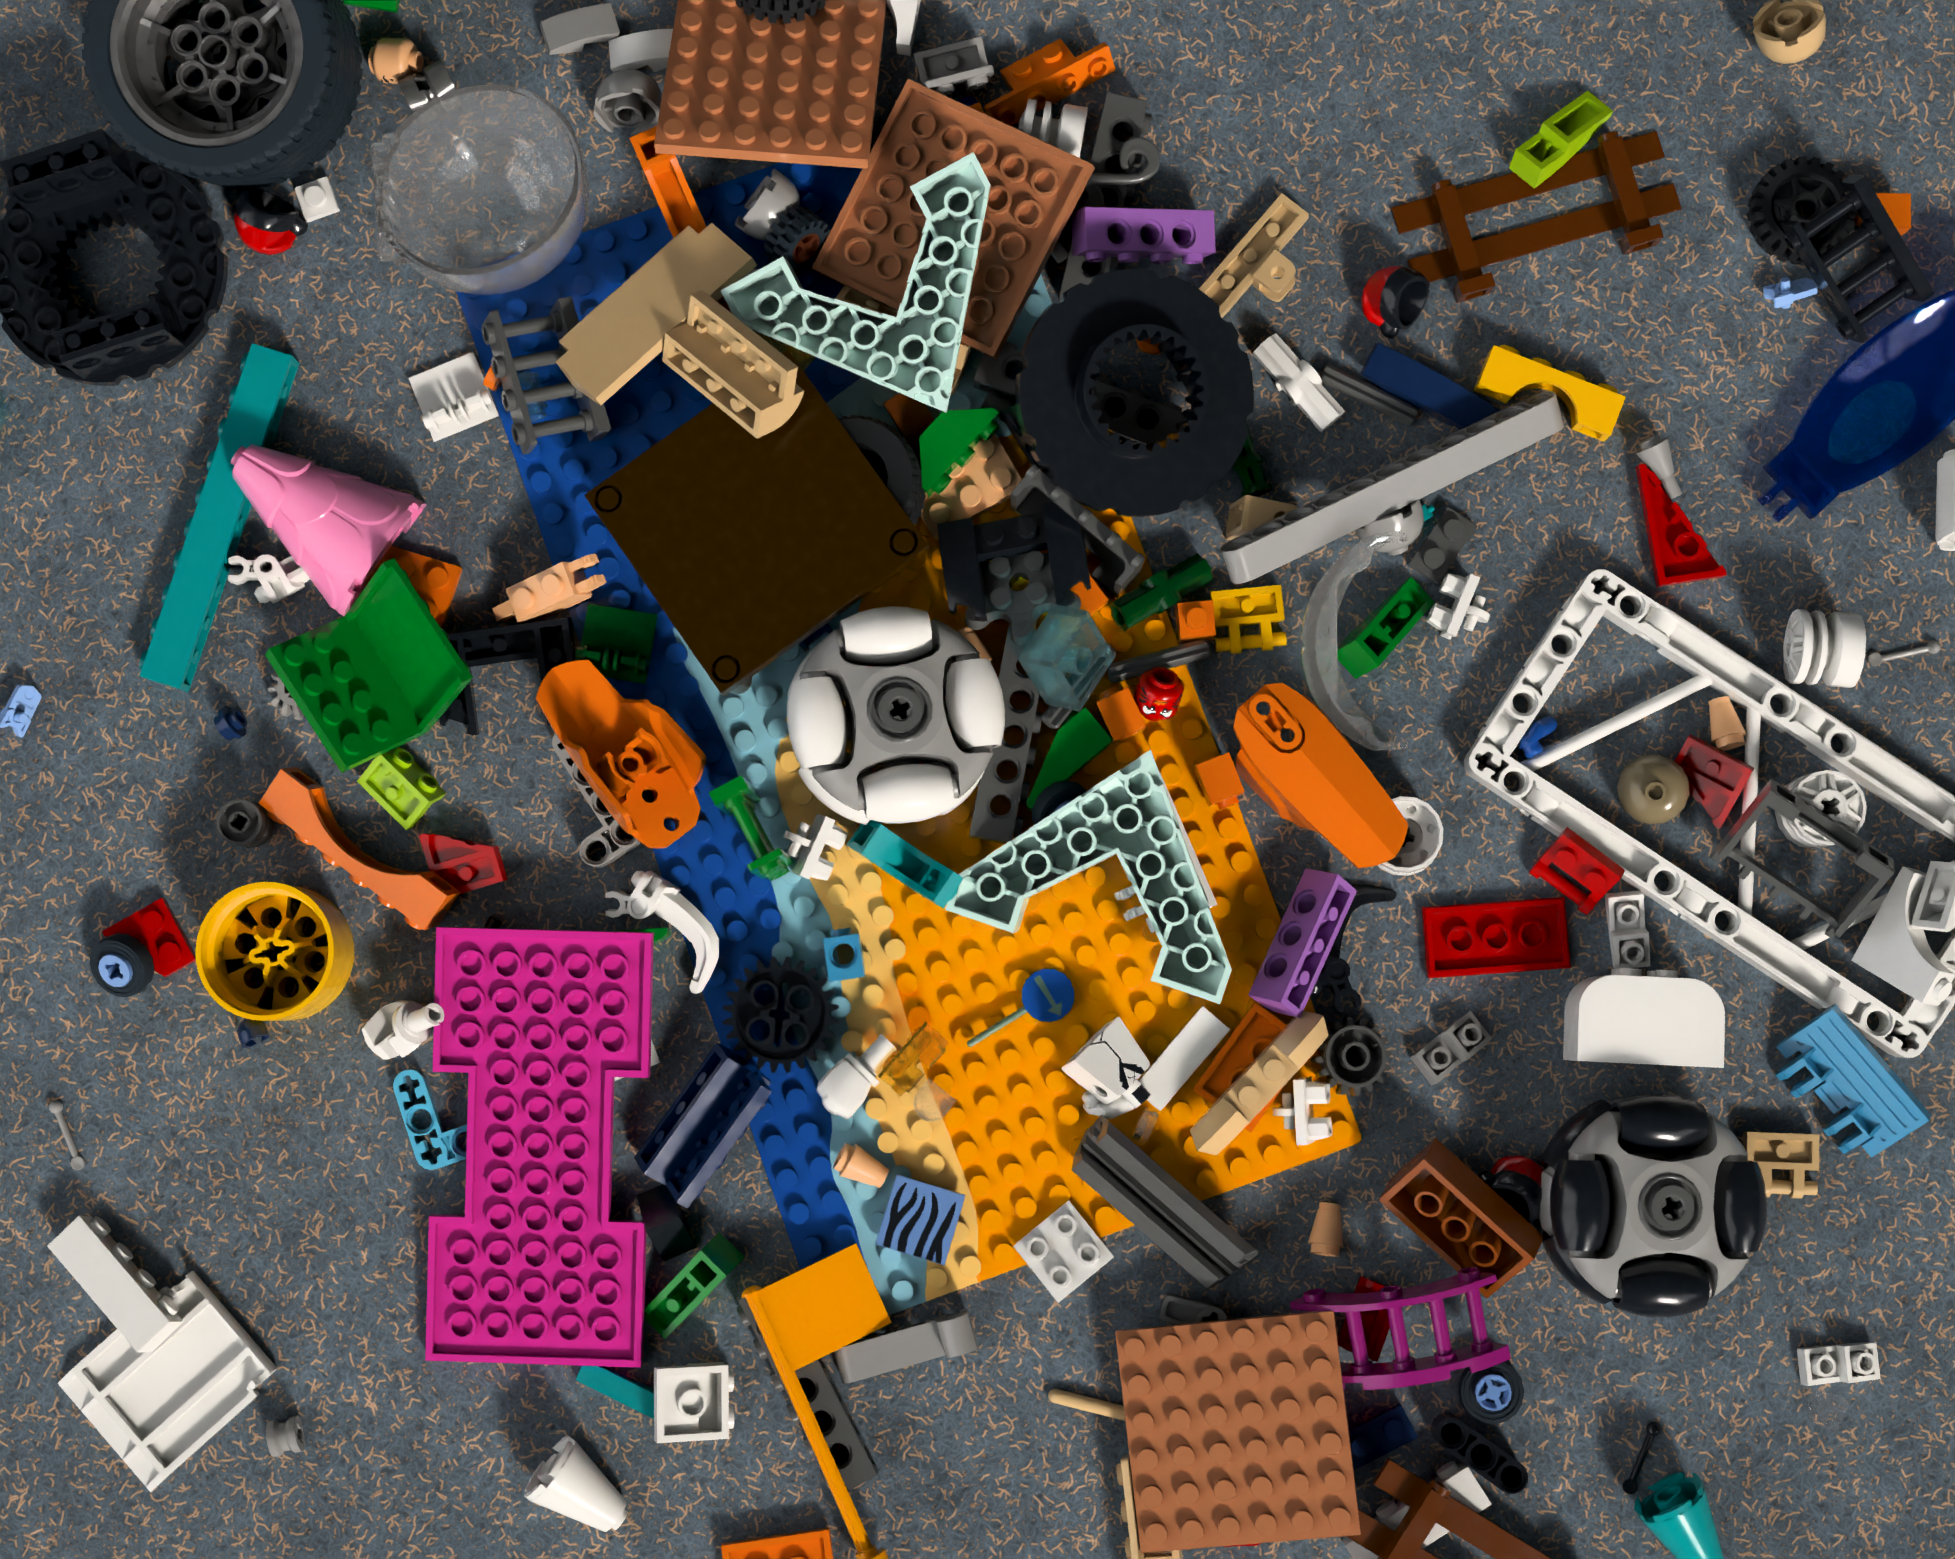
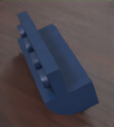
(704, 1123)

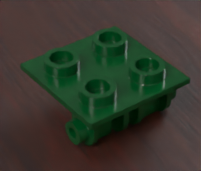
(618, 642)

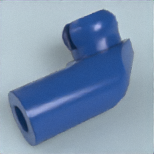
(1536, 731)

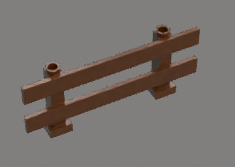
(1466, 257)
(1430, 1505)

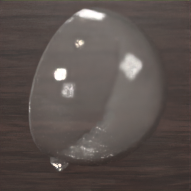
(480, 190)

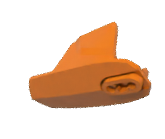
(624, 751)
(1316, 776)

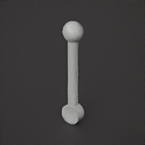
(1876, 659)
(77, 1161)

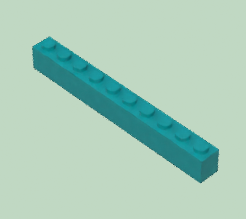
(217, 521)

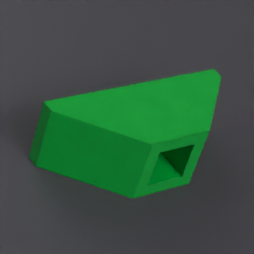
(951, 443)

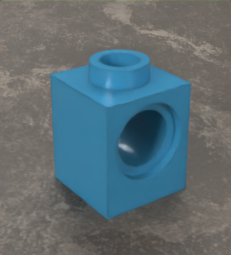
(852, 970)

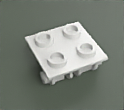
(453, 397)
(1063, 1251)

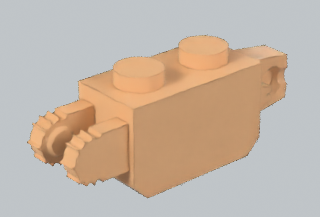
(550, 591)

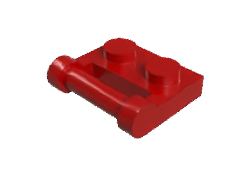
(1583, 864)

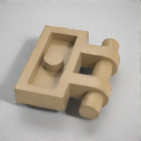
(1785, 1151)

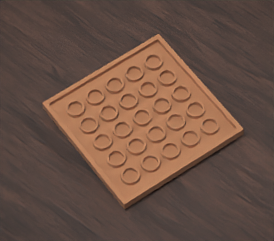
(772, 88)
(1025, 212)
(1237, 1431)

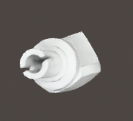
(401, 1027)
(850, 1079)

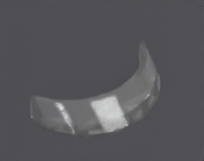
(1320, 647)

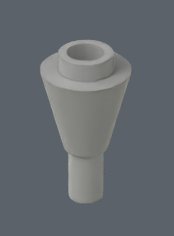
(1658, 459)

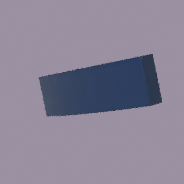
(1425, 388)

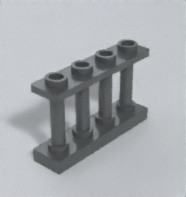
(561, 319)

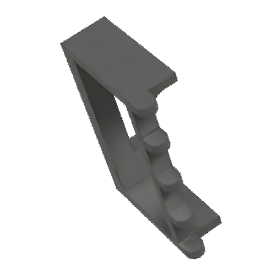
(1119, 560)
(1794, 807)

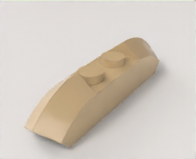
(1259, 1083)

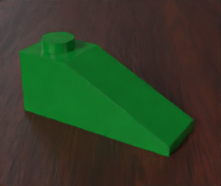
(1383, 629)
(1073, 748)
(692, 1285)

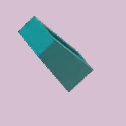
(619, 1387)

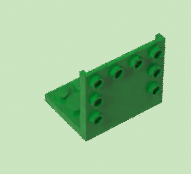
(374, 672)

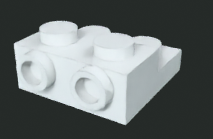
(692, 1402)

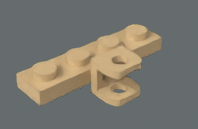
(1258, 258)

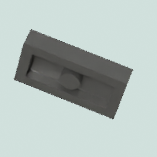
(1442, 545)

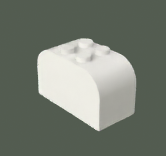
(1644, 1020)

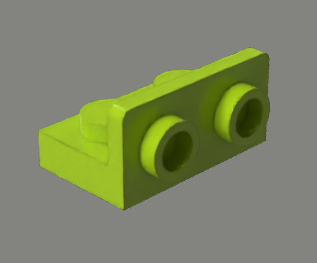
(401, 786)

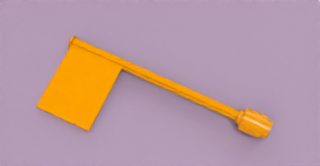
(806, 1320)

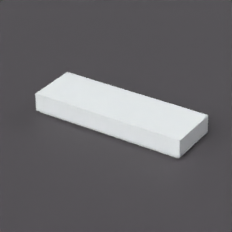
(1182, 1057)

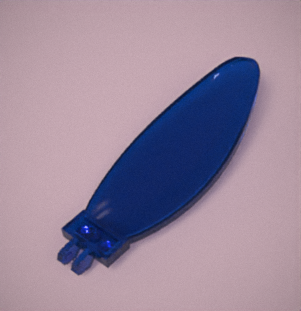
(1871, 411)

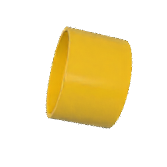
(222, 940)

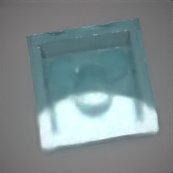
(1066, 657)

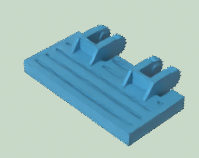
(1854, 1076)

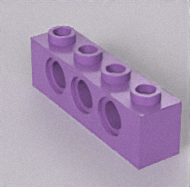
(1193, 228)
(1302, 942)

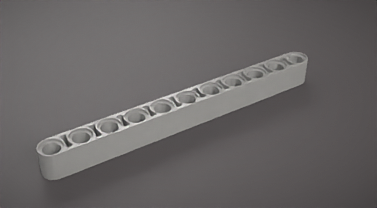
(1391, 487)

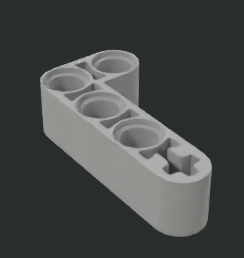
(609, 832)
(907, 1346)

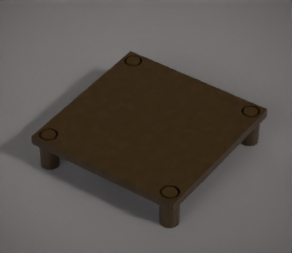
(756, 535)

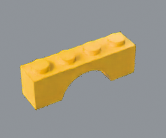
(1590, 406)

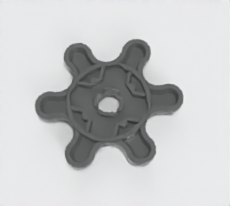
(1018, 607)

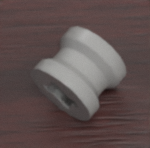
(285, 1436)

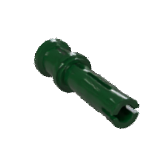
(1248, 463)

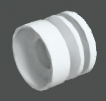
(1063, 133)
(1824, 648)
(1845, 806)
(1427, 837)

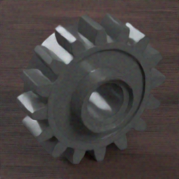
(1370, 1057)

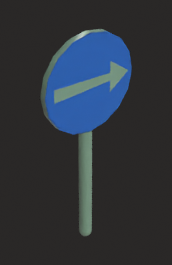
(1045, 996)

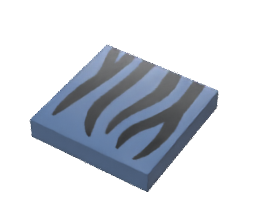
(920, 1219)

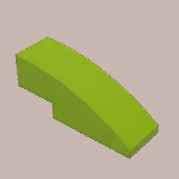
(1559, 139)

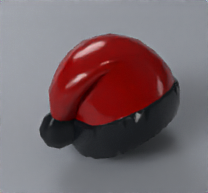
(267, 222)
(1394, 298)
(1518, 1183)

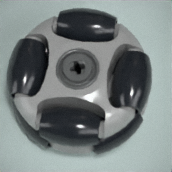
(1650, 1204)

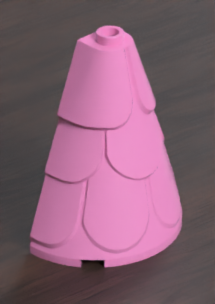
(325, 517)

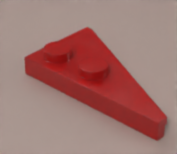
(1674, 547)

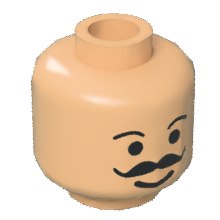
(394, 59)

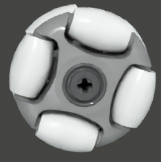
(894, 717)

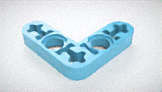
(445, 1140)

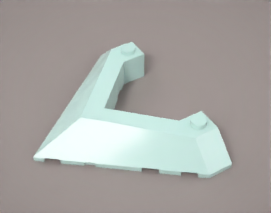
(905, 352)
(1123, 817)

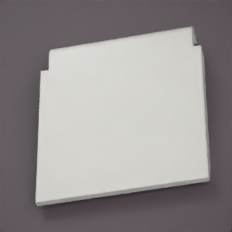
(176, 1398)

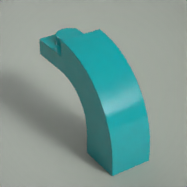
(905, 863)

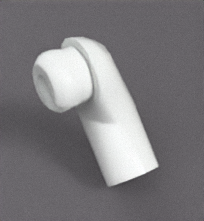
(1109, 1111)

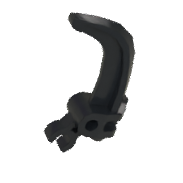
(1336, 970)

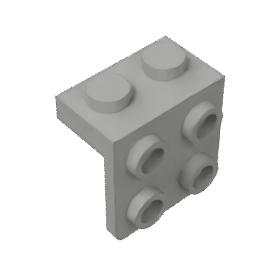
(954, 66)

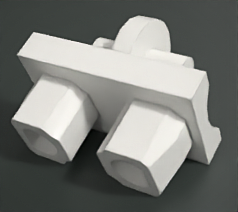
(1462, 591)
(809, 861)
(1305, 1095)

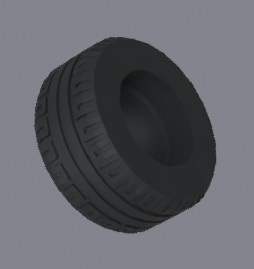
(898, 458)

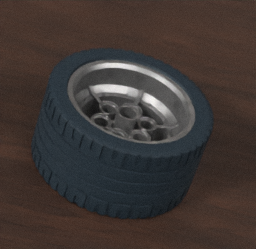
(251, 146)

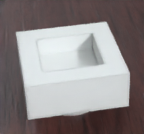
(317, 199)

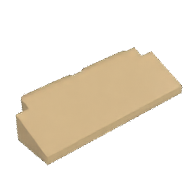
(632, 321)

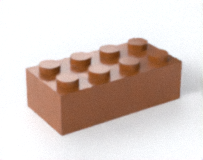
(1461, 1216)

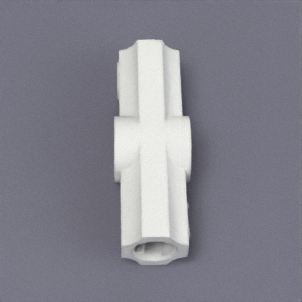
(1299, 382)

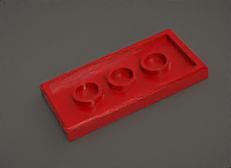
(1495, 937)

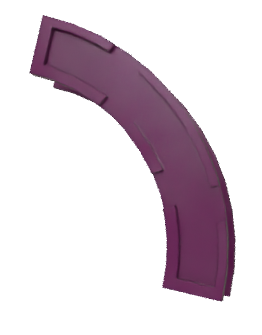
(1404, 1369)

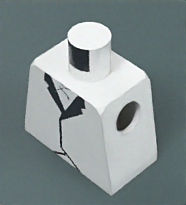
(1111, 1065)

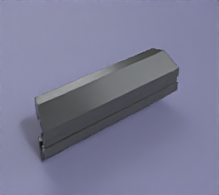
(1159, 1205)

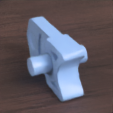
(1788, 291)
(20, 709)

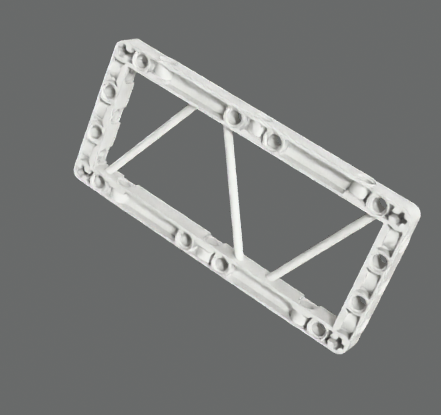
(1751, 689)

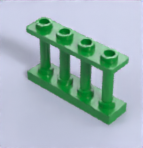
(739, 799)

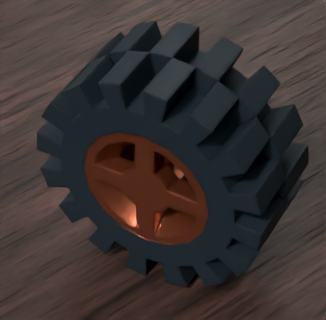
(797, 238)

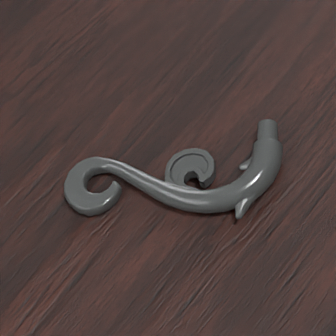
(1095, 197)

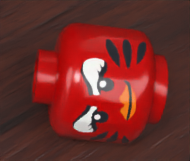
(1158, 694)

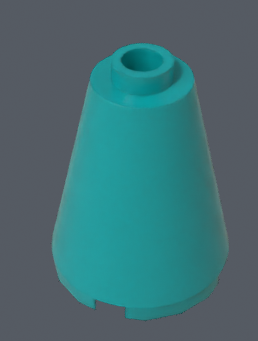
(1681, 1517)

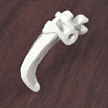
(276, 577)
(660, 897)

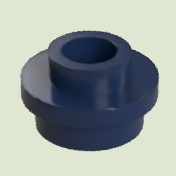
(230, 723)

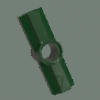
(1161, 592)

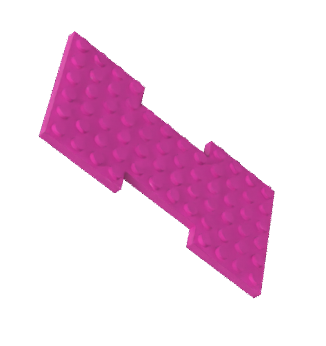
(536, 1257)

